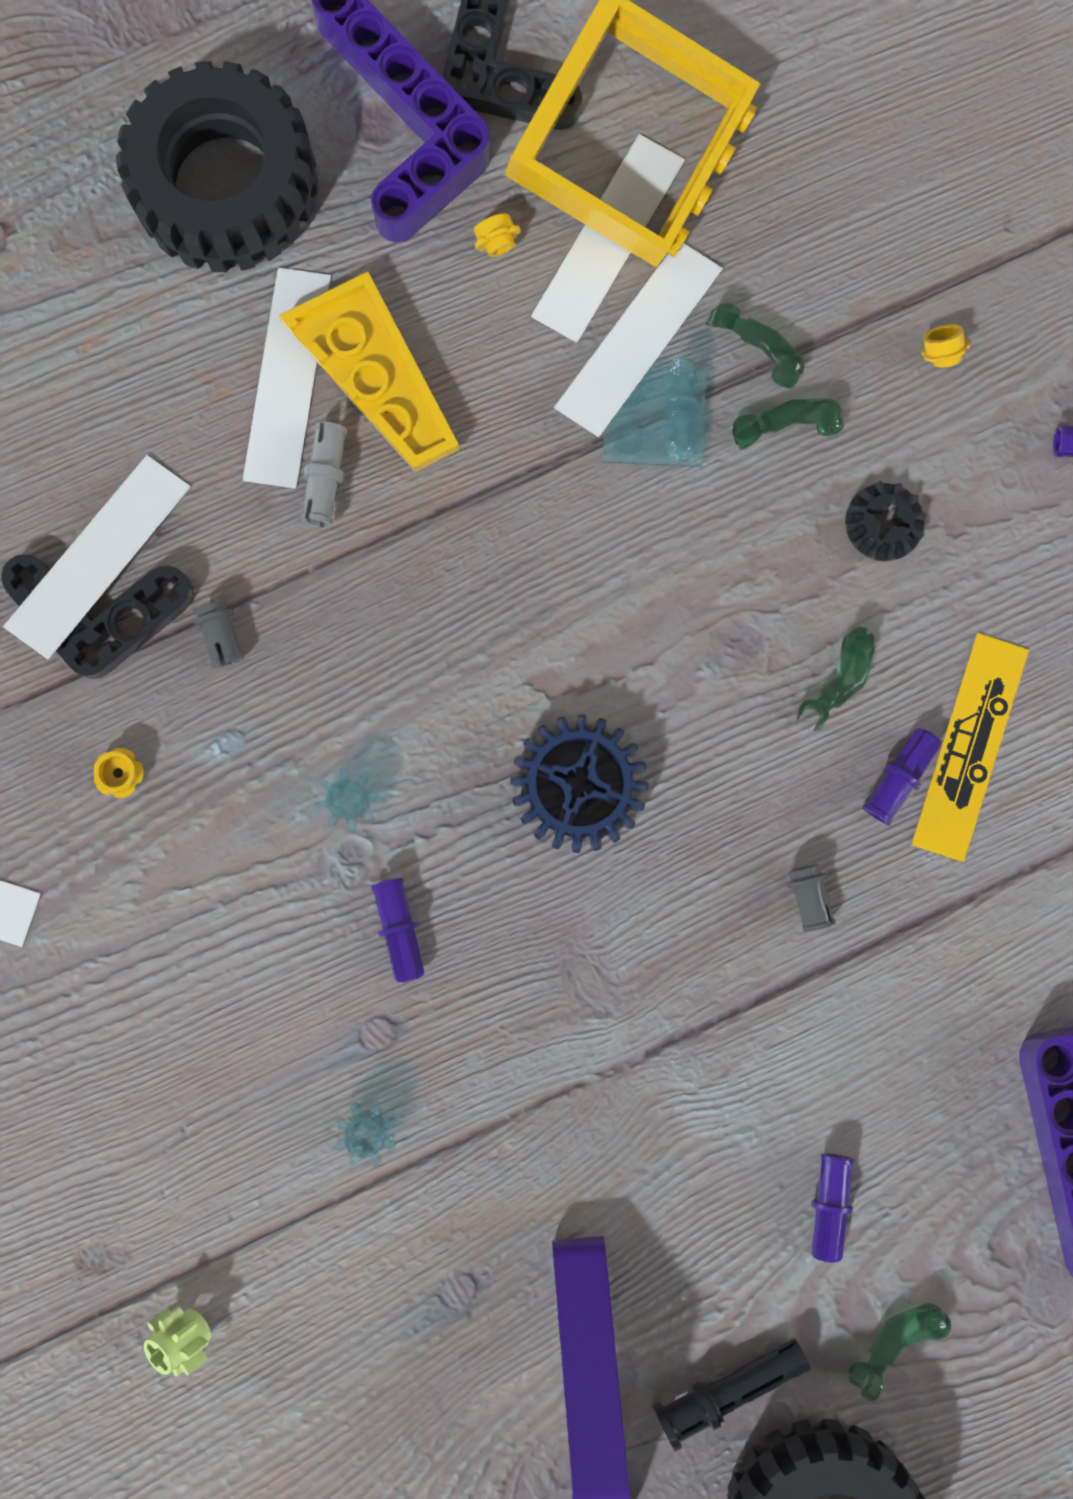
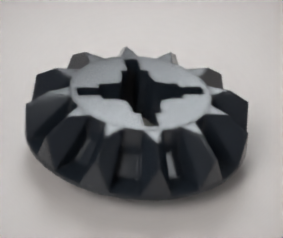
(864, 528)

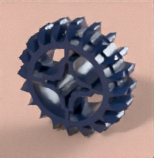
(593, 743)

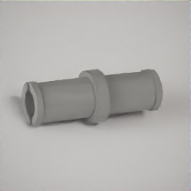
(323, 475)

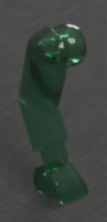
(770, 341)
(819, 411)
(851, 675)
(896, 1333)

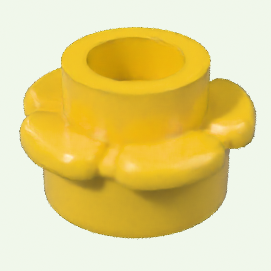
(496, 235)
(945, 345)
(104, 773)

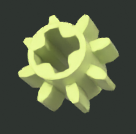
(177, 1341)

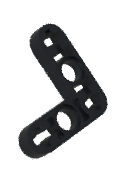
(491, 74)
(89, 629)

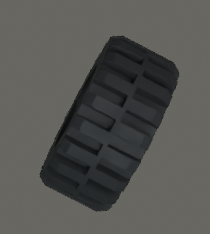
(206, 107)
(822, 1464)

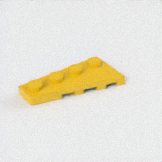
(370, 362)

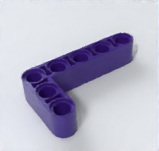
(410, 100)
(1053, 1138)
(590, 1370)

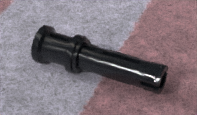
(710, 1403)

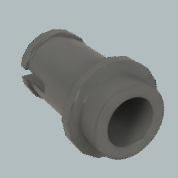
(218, 633)
(811, 897)

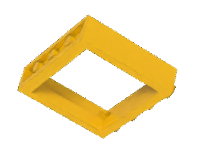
(678, 56)

